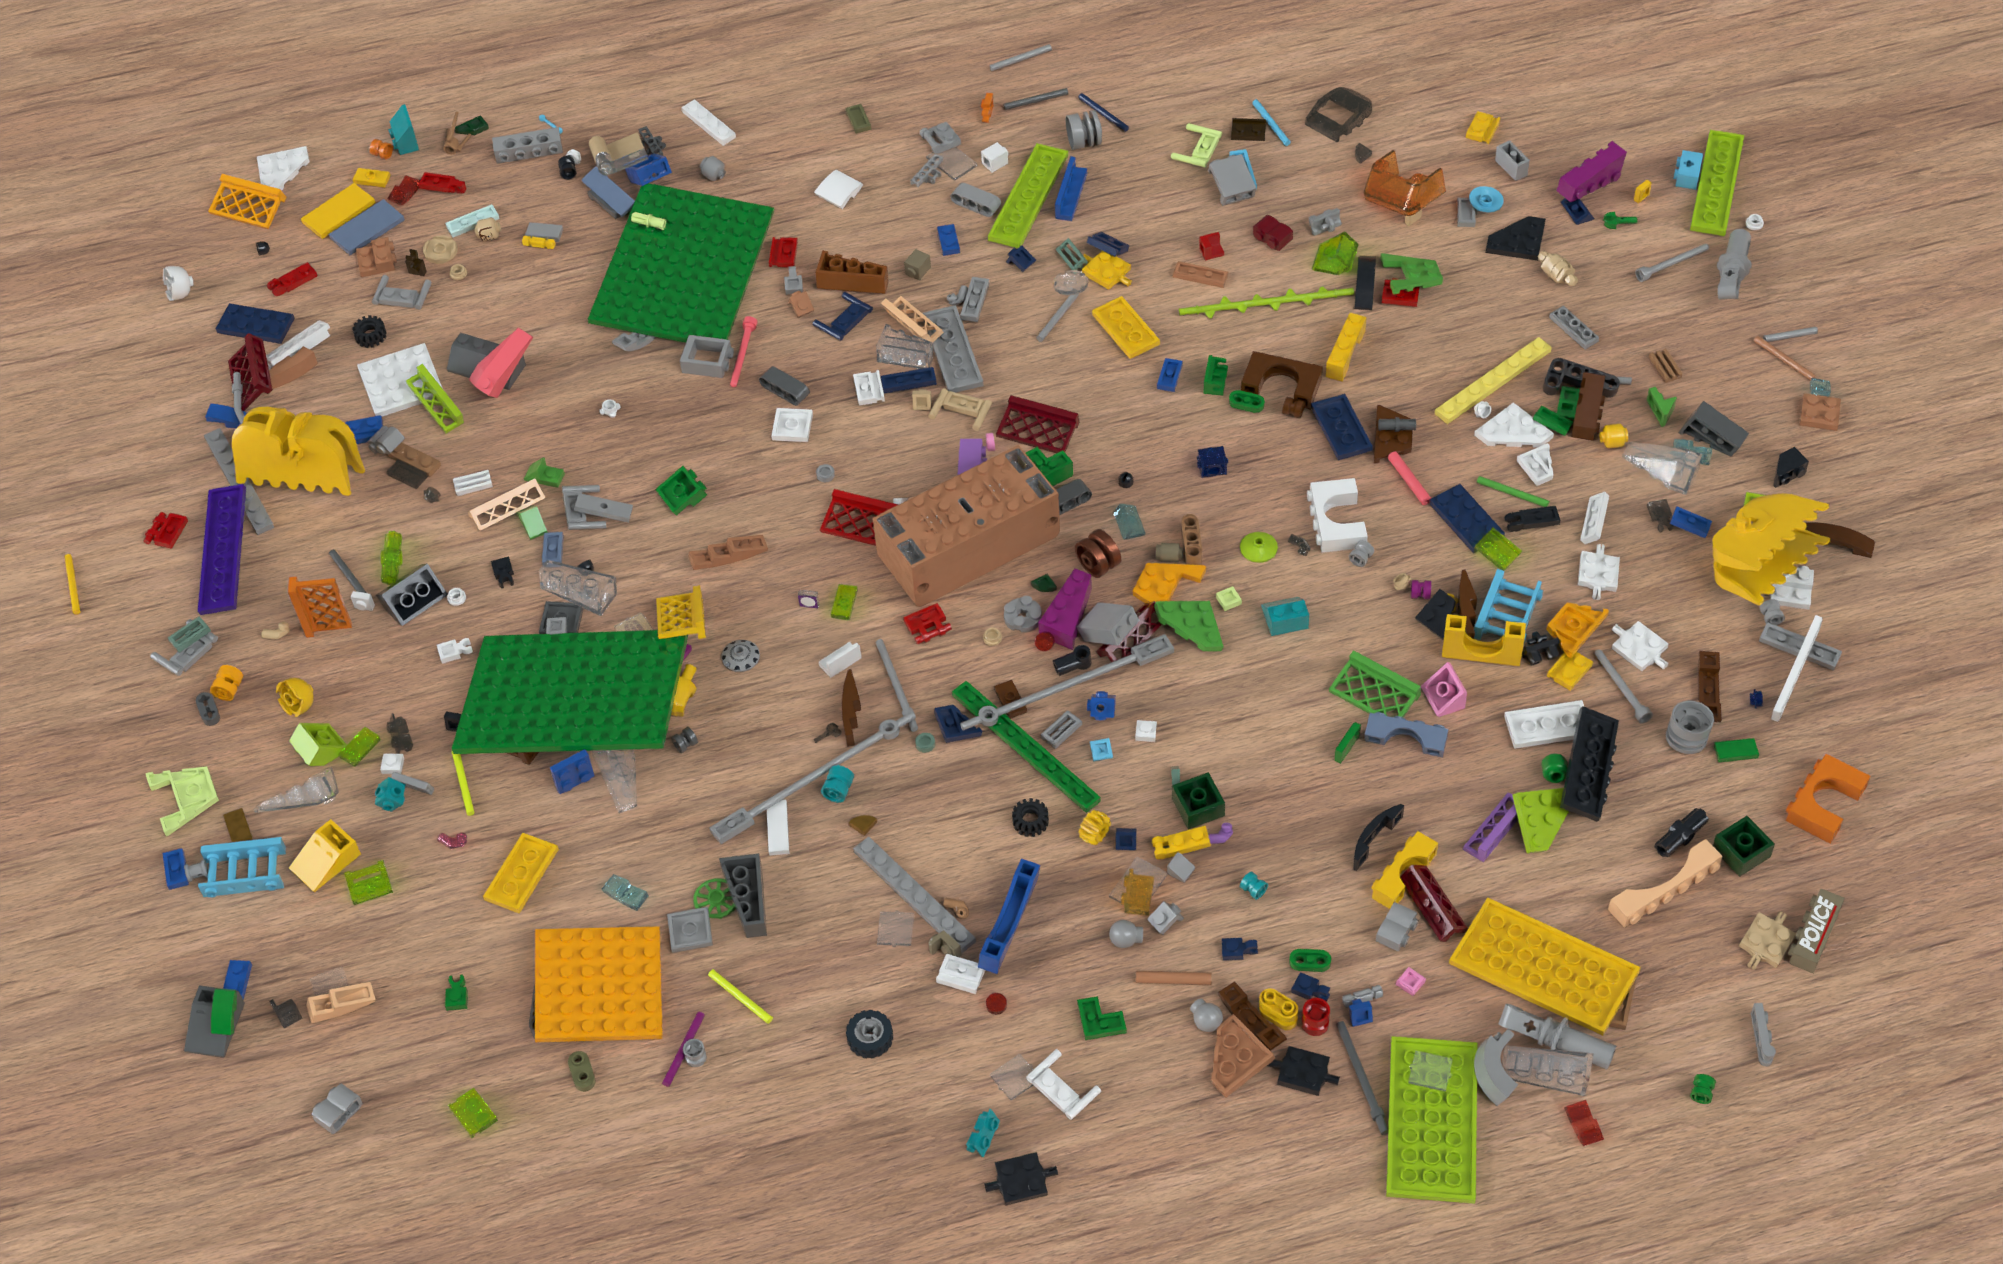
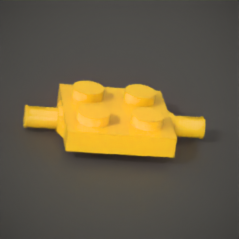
(1107, 270)

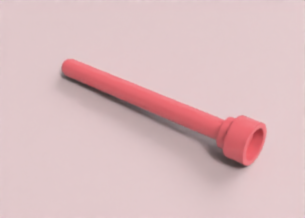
(749, 325)

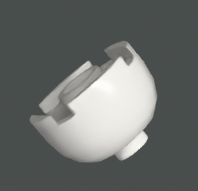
(177, 282)

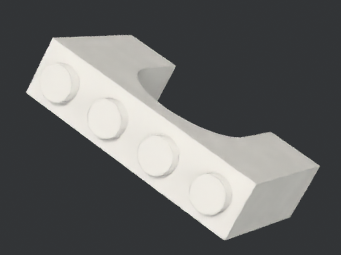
(1333, 535)

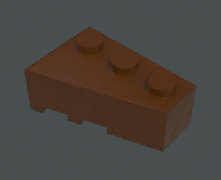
(1588, 406)

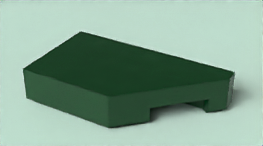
(472, 126)

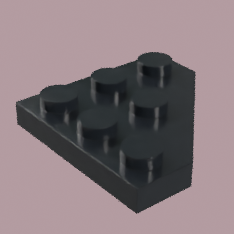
(1518, 239)

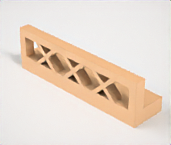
(911, 323)
(499, 501)

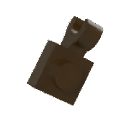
(414, 264)

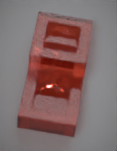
(405, 191)
(1584, 1125)

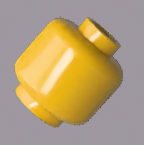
(1614, 435)

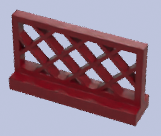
(258, 369)
(1044, 413)

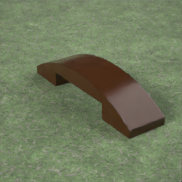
(1845, 537)
(1709, 682)
(1237, 1003)

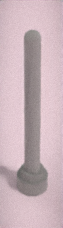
(1644, 273)
(1642, 713)

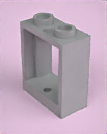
(706, 368)

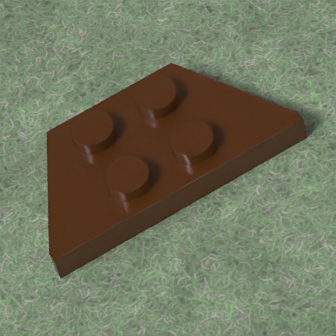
(1388, 440)

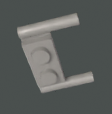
(400, 297)
(575, 519)
(189, 656)

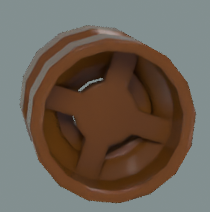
(1293, 407)

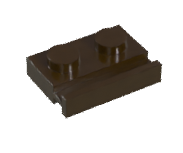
(1248, 129)

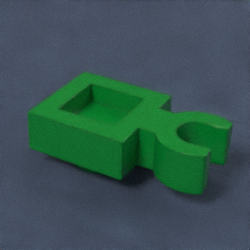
(456, 996)

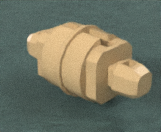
(1557, 268)

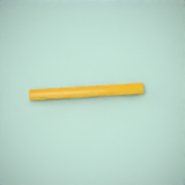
(72, 584)

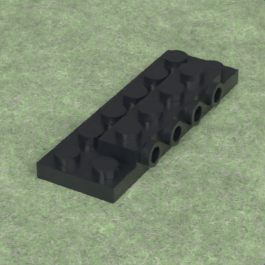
(1590, 764)

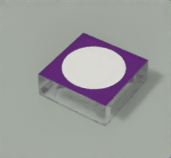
(808, 599)

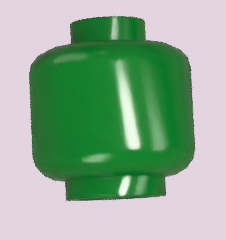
(1554, 768)

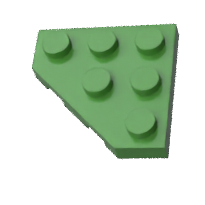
(1191, 621)

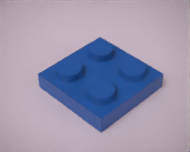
(572, 771)

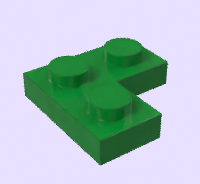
(1095, 1023)

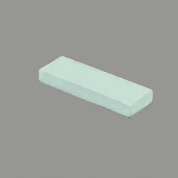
(467, 222)

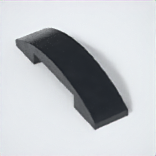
(1365, 282)
(1389, 819)

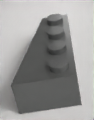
(745, 884)

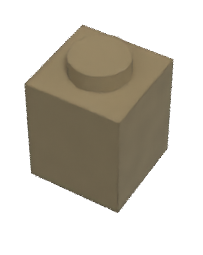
(917, 264)

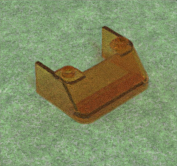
(1398, 193)

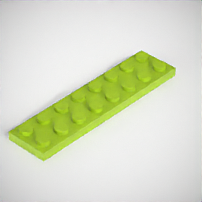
(1717, 183)
(1028, 196)

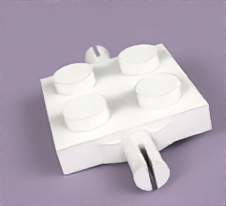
(1598, 571)
(1640, 646)

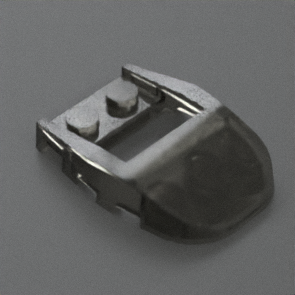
(1347, 98)

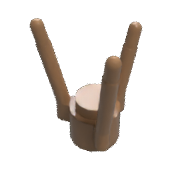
(451, 143)

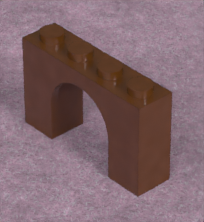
(1263, 366)

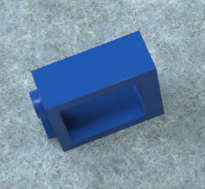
(642, 172)

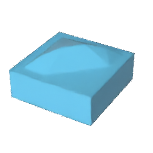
(1101, 749)

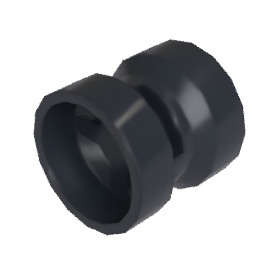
(567, 167)

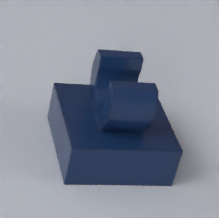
(1126, 838)

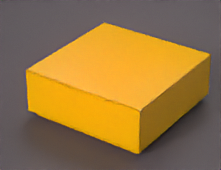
(1642, 191)

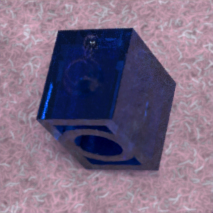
(1212, 461)

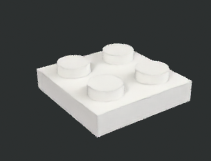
(792, 425)

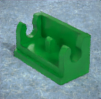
(1215, 376)

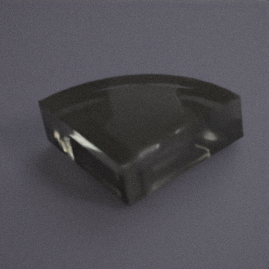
(1362, 153)

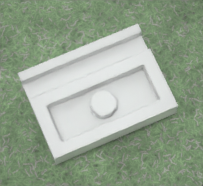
(868, 387)
(960, 974)

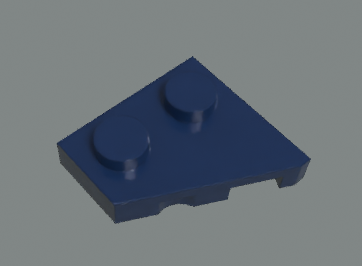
(949, 721)

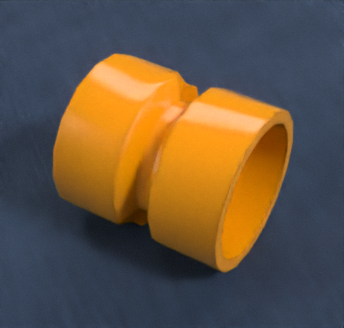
(226, 682)

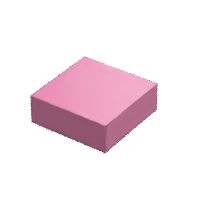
(1410, 981)

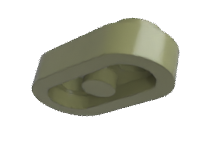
(581, 1069)

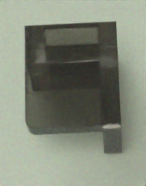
(286, 1012)

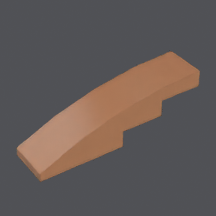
(726, 553)

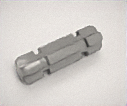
(1365, 995)

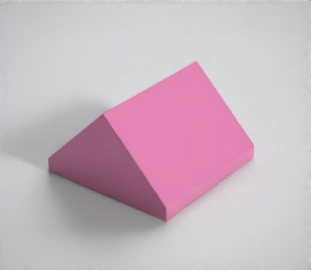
(1445, 691)

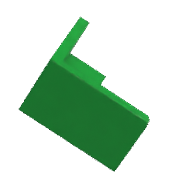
(1055, 468)

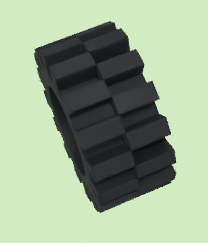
(372, 338)
(1027, 808)

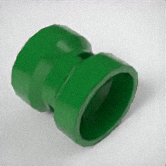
(1703, 1086)

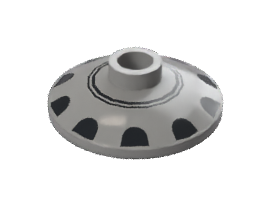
(740, 661)

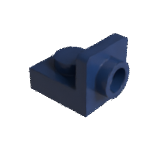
(1021, 258)

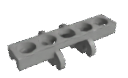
(931, 169)

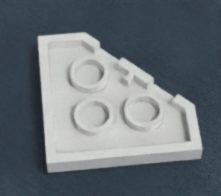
(281, 166)
(1514, 429)

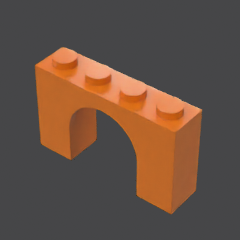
(1828, 774)

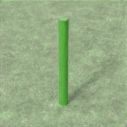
(1512, 491)

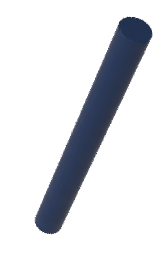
(1103, 112)

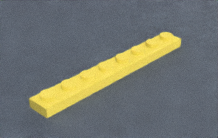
(1493, 380)

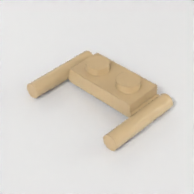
(962, 404)

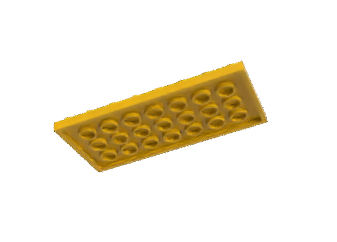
(1545, 966)

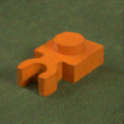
(987, 106)

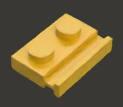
(1482, 127)
(1570, 670)

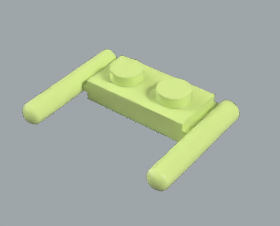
(1204, 147)

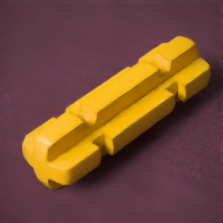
(538, 242)

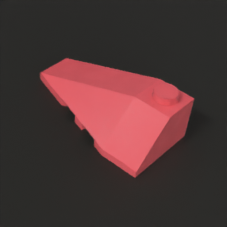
(496, 368)

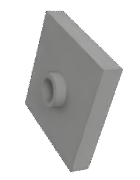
(690, 929)

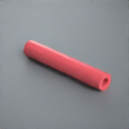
(1409, 478)

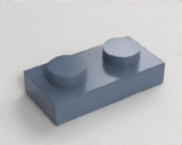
(553, 547)

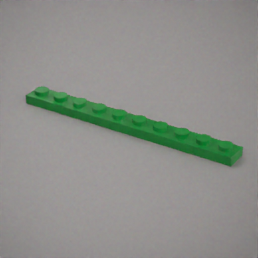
(1030, 750)

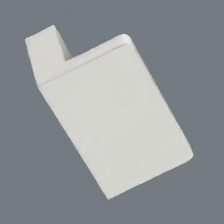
(840, 659)

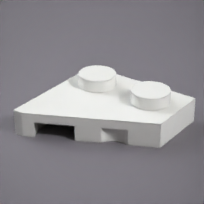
(1537, 464)

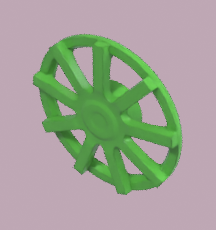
(715, 898)

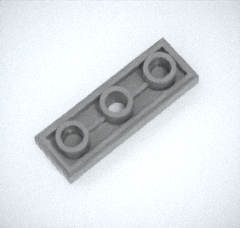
(1574, 327)
(603, 507)

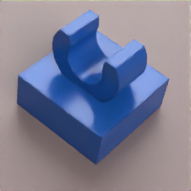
(1360, 1012)

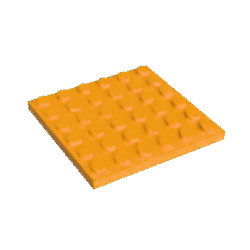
(597, 984)

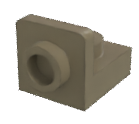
(945, 943)

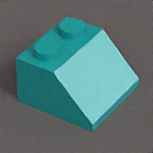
(403, 132)
(1286, 615)

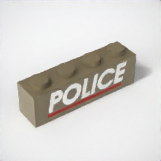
(1816, 930)

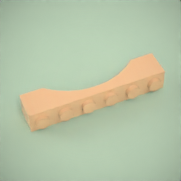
(1633, 904)

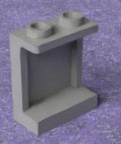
(1232, 179)

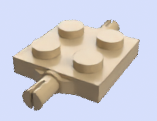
(1767, 940)

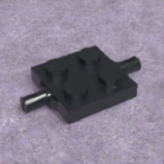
(1304, 1071)
(1021, 1178)

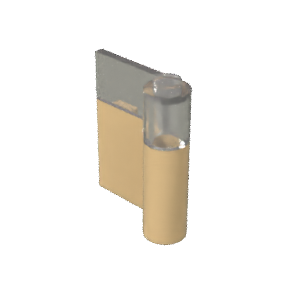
(618, 154)

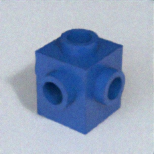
(1104, 699)

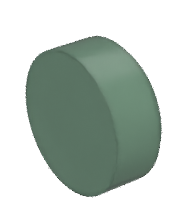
(925, 742)

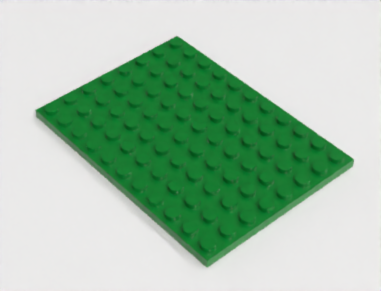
(688, 273)
(571, 692)

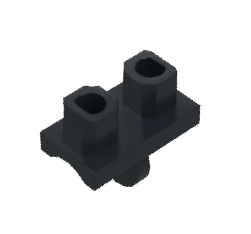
(1533, 652)

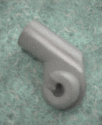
(959, 298)

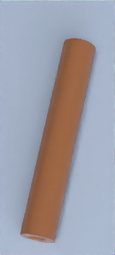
(1171, 977)

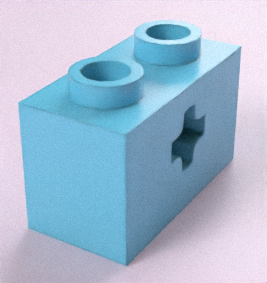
(1689, 169)

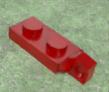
(441, 183)

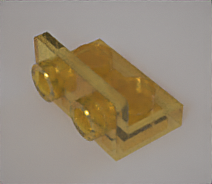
(1138, 893)

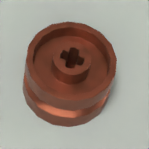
(1098, 553)

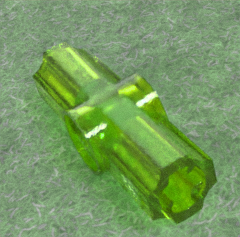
(391, 557)

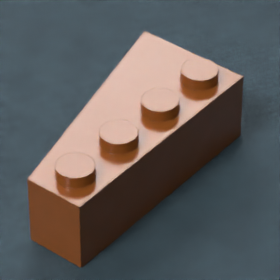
(850, 275)

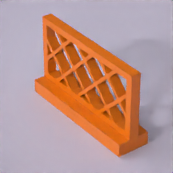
(305, 608)

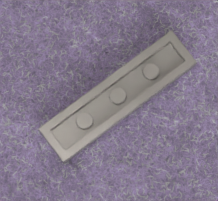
(1792, 643)

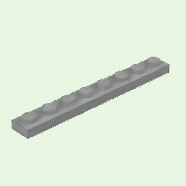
(224, 455)
(913, 892)

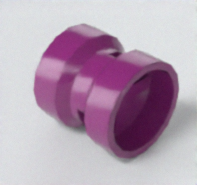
(1416, 587)

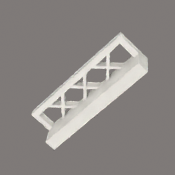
(308, 338)

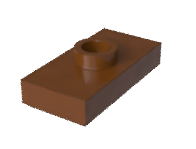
(1007, 694)

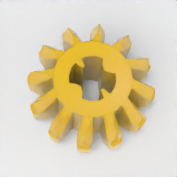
(1094, 827)

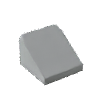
(1180, 868)

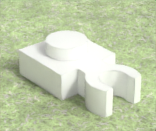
(451, 650)

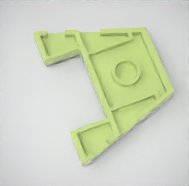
(192, 791)

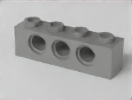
(527, 145)

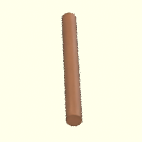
(1783, 357)

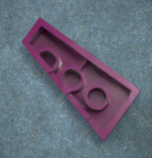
(1593, 173)
(1067, 609)

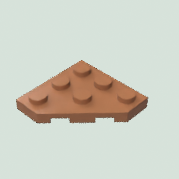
(1237, 1056)

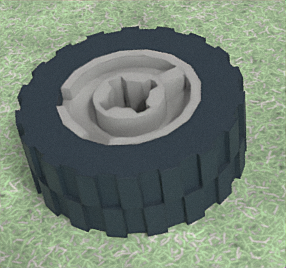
(866, 1044)

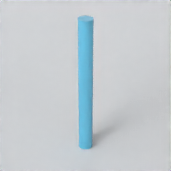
(1271, 122)

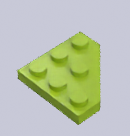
(1539, 817)

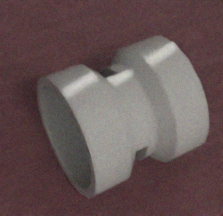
(1362, 552)
(1772, 612)
(691, 1049)

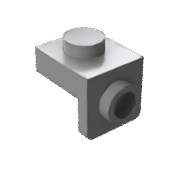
(1165, 916)

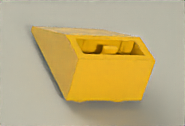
(324, 855)

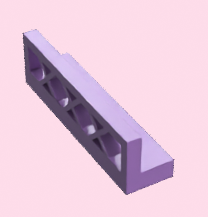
(1497, 834)

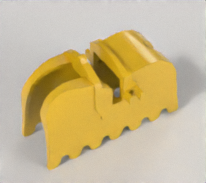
(295, 450)
(1759, 553)

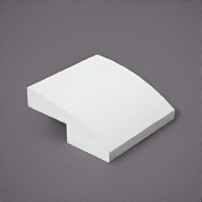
(838, 188)

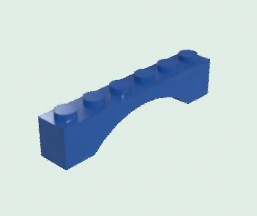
(1000, 937)

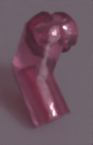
(452, 843)

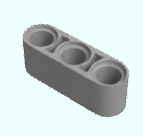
(975, 199)

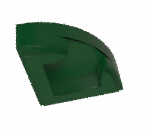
(1044, 584)

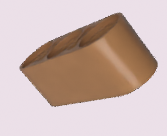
(1191, 540)

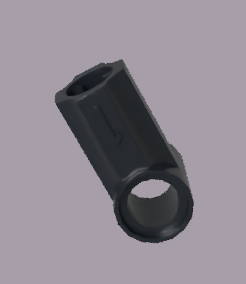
(1073, 661)

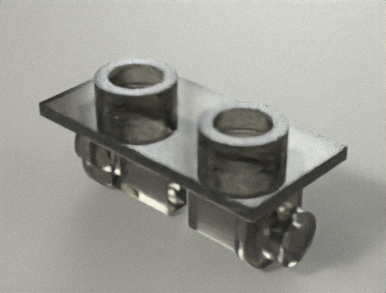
(398, 730)

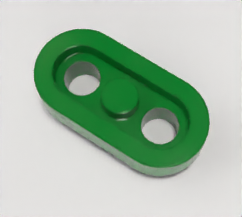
(1246, 401)
(1310, 958)

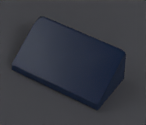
(1577, 211)

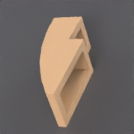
(339, 1001)

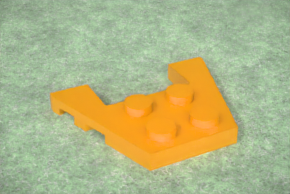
(1161, 579)

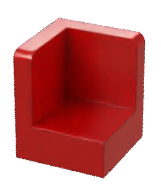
(1210, 246)

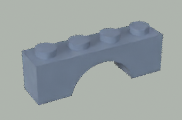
(1382, 728)

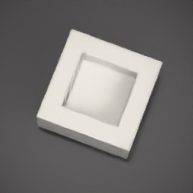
(362, 601)
(1146, 731)
(392, 763)

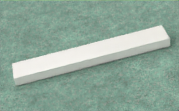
(1796, 669)

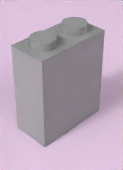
(1107, 623)

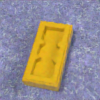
(371, 177)

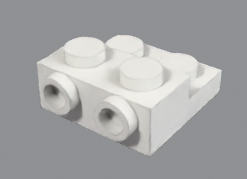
(1796, 589)

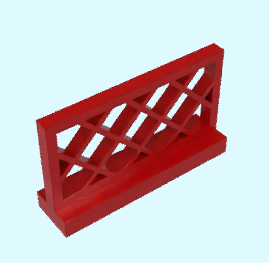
(854, 502)

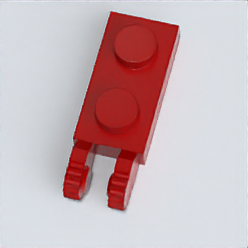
(292, 279)

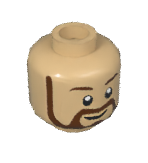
(487, 229)

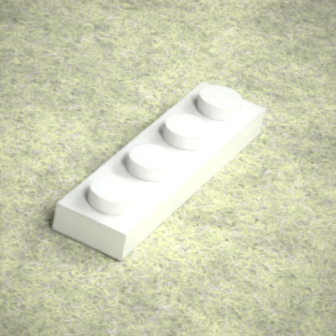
(708, 122)

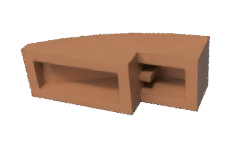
(292, 367)

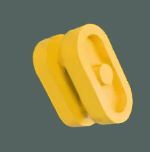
(1278, 1009)

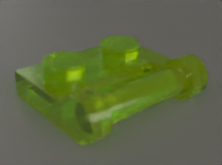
(371, 887)

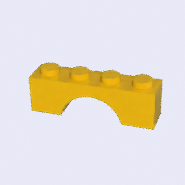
(1350, 335)
(1417, 851)

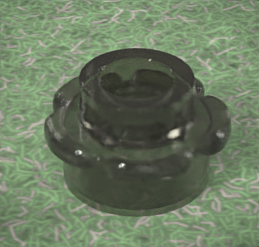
(431, 495)

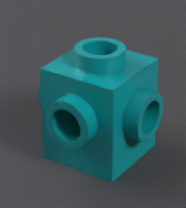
(390, 794)

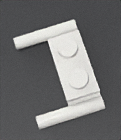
(1057, 1090)

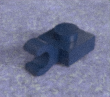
(1235, 948)
(1307, 987)

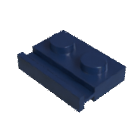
(1108, 244)

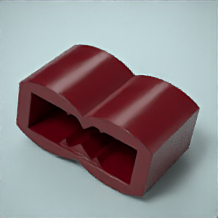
(1272, 232)

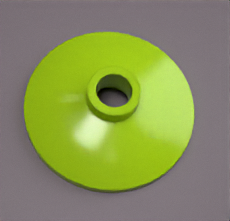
(1258, 552)

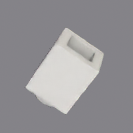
(994, 157)

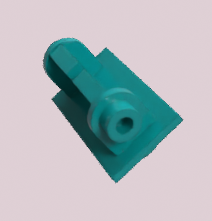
(986, 1125)

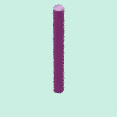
(680, 1054)

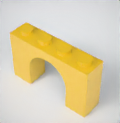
(1502, 651)

